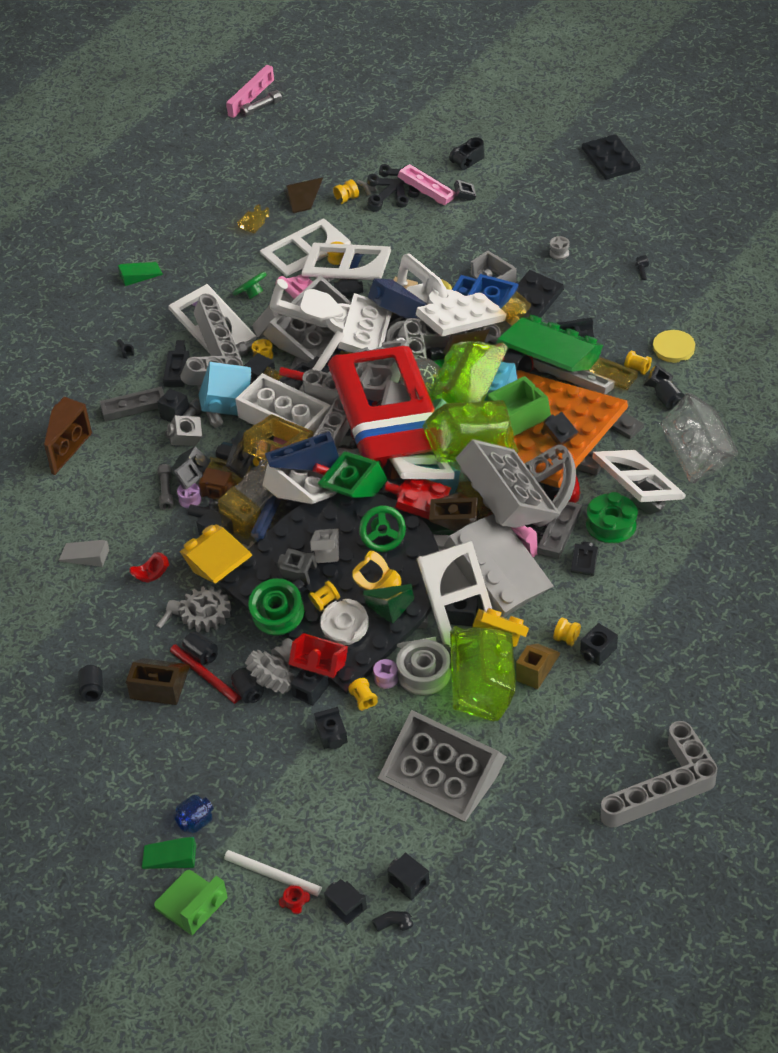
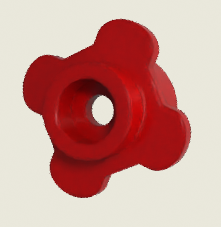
(294, 892)

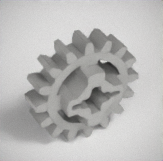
(205, 608)
(269, 671)

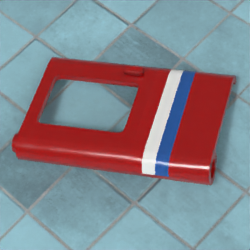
(390, 428)

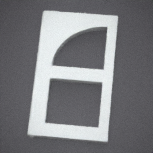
(333, 235)
(371, 271)
(240, 331)
(407, 469)
(646, 469)
(432, 569)

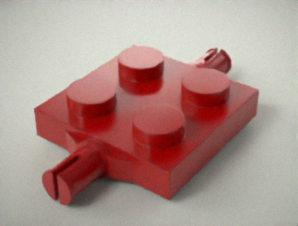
(416, 495)

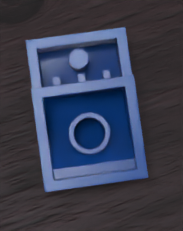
(495, 289)

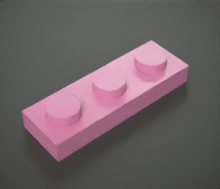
(426, 184)

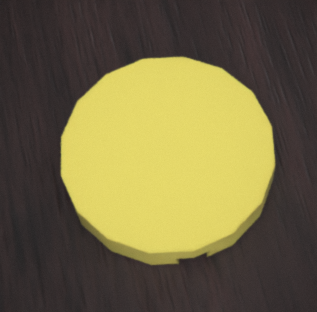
(673, 346)

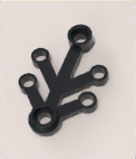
(375, 201)

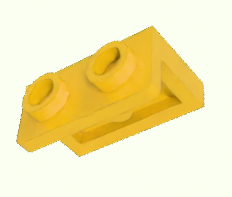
(493, 619)

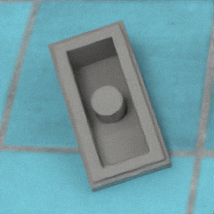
(85, 553)

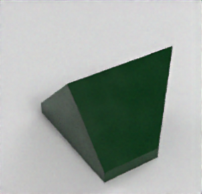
(389, 601)

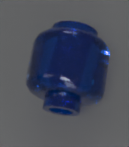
(193, 813)

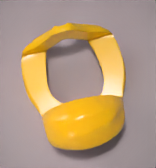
(389, 578)

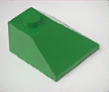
(354, 476)

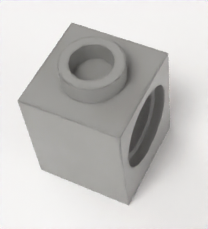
(190, 424)

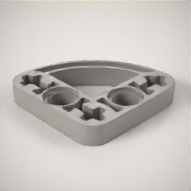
(569, 475)

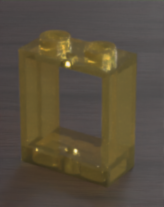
(256, 437)

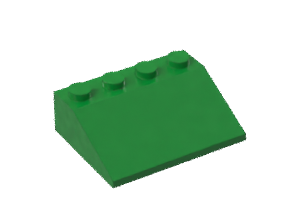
(552, 344)

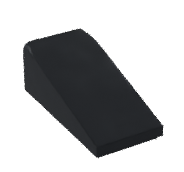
(238, 459)

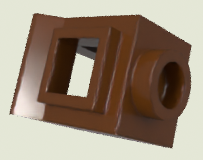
(215, 483)

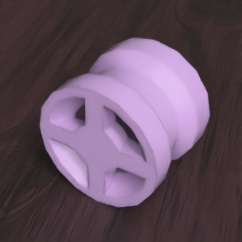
(189, 495)
(381, 677)

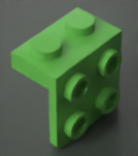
(191, 900)

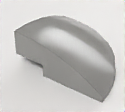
(376, 373)

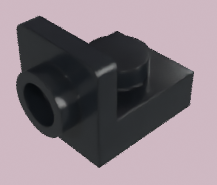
(584, 558)

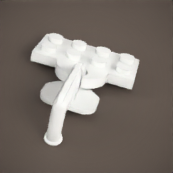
(447, 309)
(361, 322)

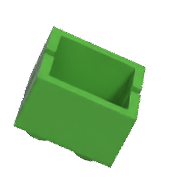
(524, 403)

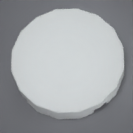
(344, 621)

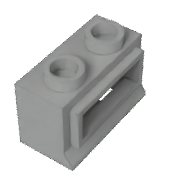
(492, 262)

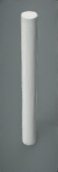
(327, 353)
(272, 872)

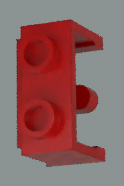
(317, 655)

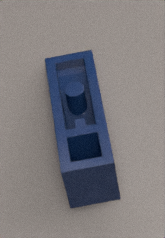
(395, 298)
(305, 453)

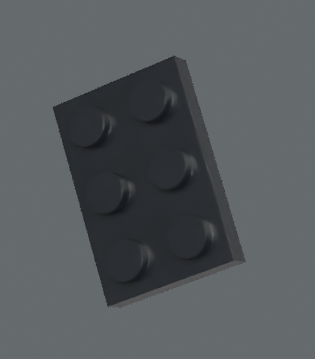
(611, 156)
(539, 292)

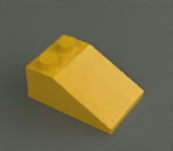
(214, 553)

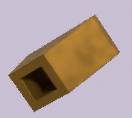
(535, 664)

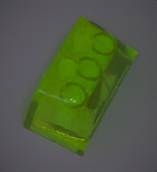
(468, 372)
(456, 424)
(482, 671)

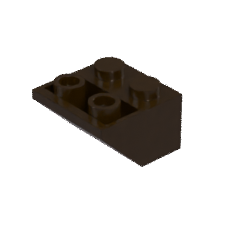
(156, 680)

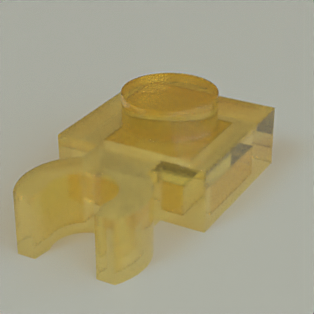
(253, 220)

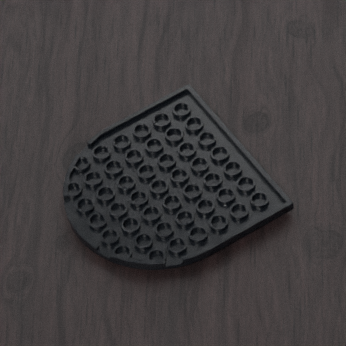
(344, 514)

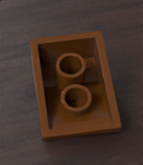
(66, 432)

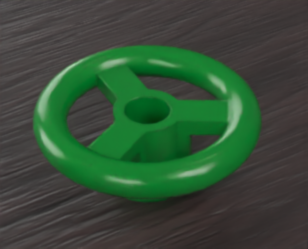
(251, 287)
(381, 520)

